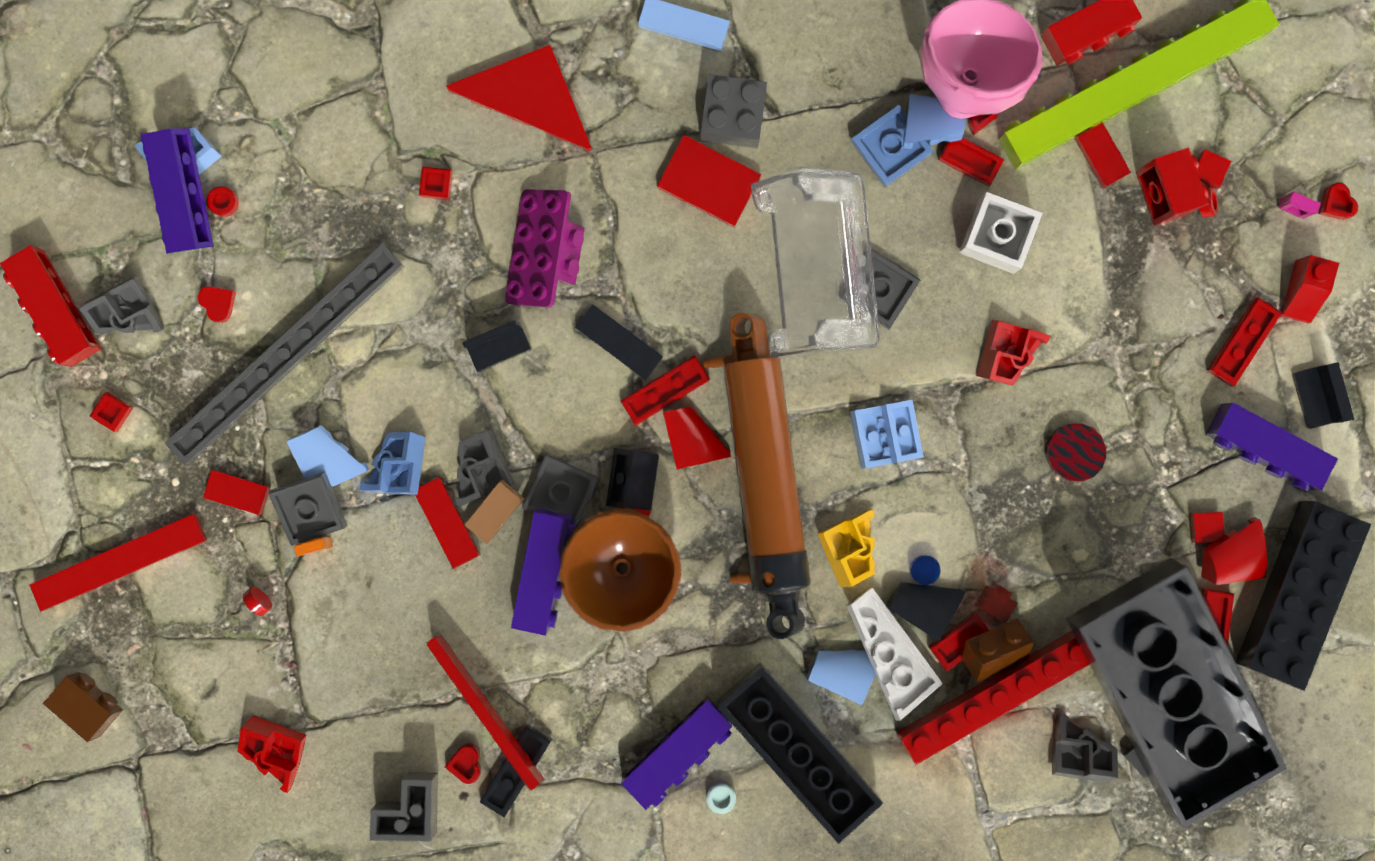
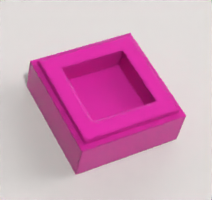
(1298, 205)

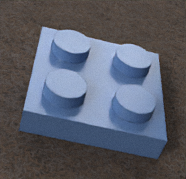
(883, 147)

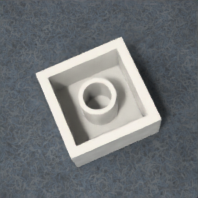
(1000, 233)

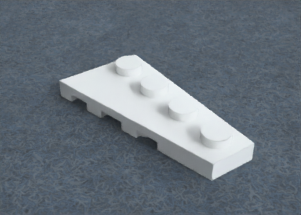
(895, 659)

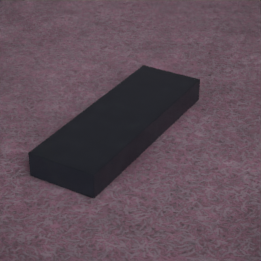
(619, 342)
(507, 782)

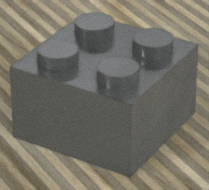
(733, 111)

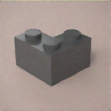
(412, 817)

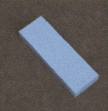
(684, 24)

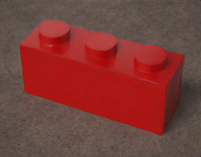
(1090, 29)

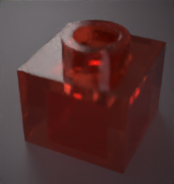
(996, 602)

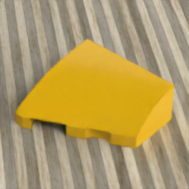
(850, 548)

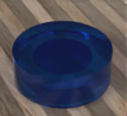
(925, 569)

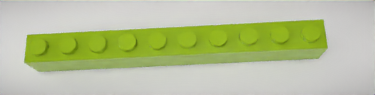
(1137, 82)

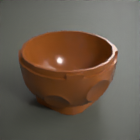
(615, 598)

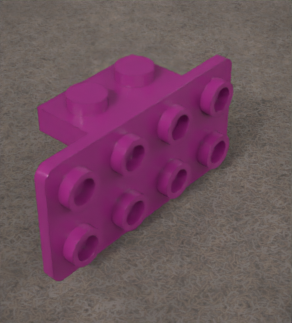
(543, 249)

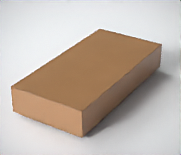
(494, 511)

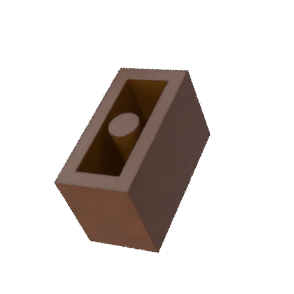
(997, 650)
(83, 706)

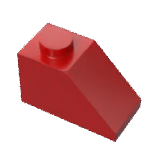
(1309, 287)

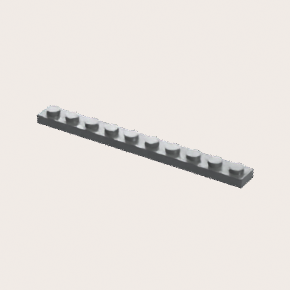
(284, 355)

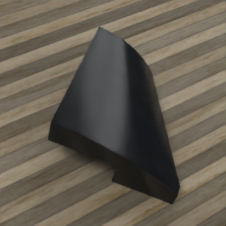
(926, 606)

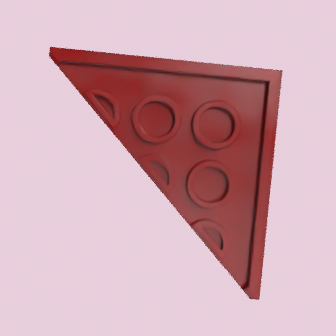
(529, 92)

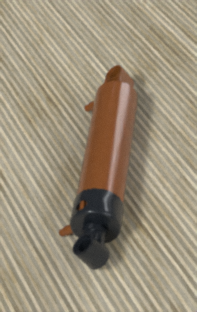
(765, 474)

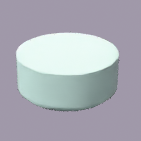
(721, 798)

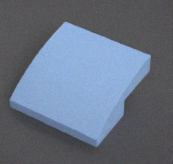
(886, 434)

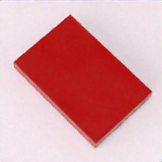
(708, 181)

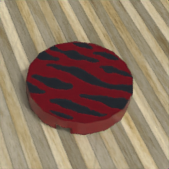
(1076, 452)

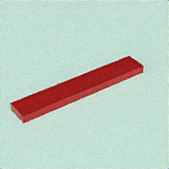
(118, 562)
(485, 712)

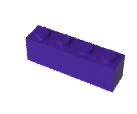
(177, 190)
(1272, 447)
(540, 572)
(676, 753)

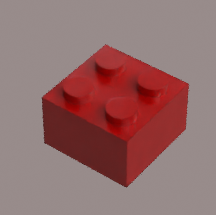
(1172, 186)

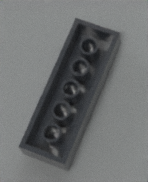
(1303, 594)
(799, 753)

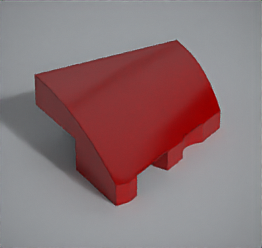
(1008, 352)
(692, 439)
(1237, 556)
(272, 749)

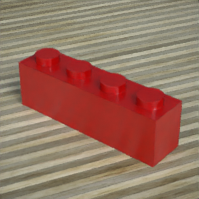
(49, 306)

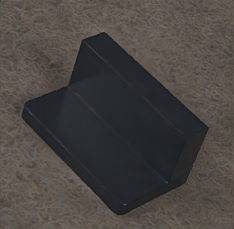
(497, 345)
(1323, 395)
(632, 479)

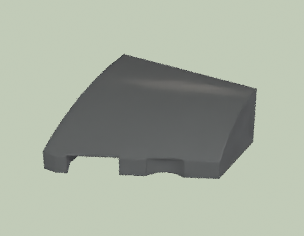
(122, 309)
(480, 467)
(1081, 754)

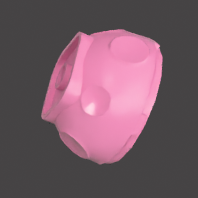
(979, 57)

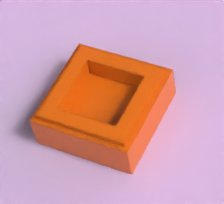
(313, 546)

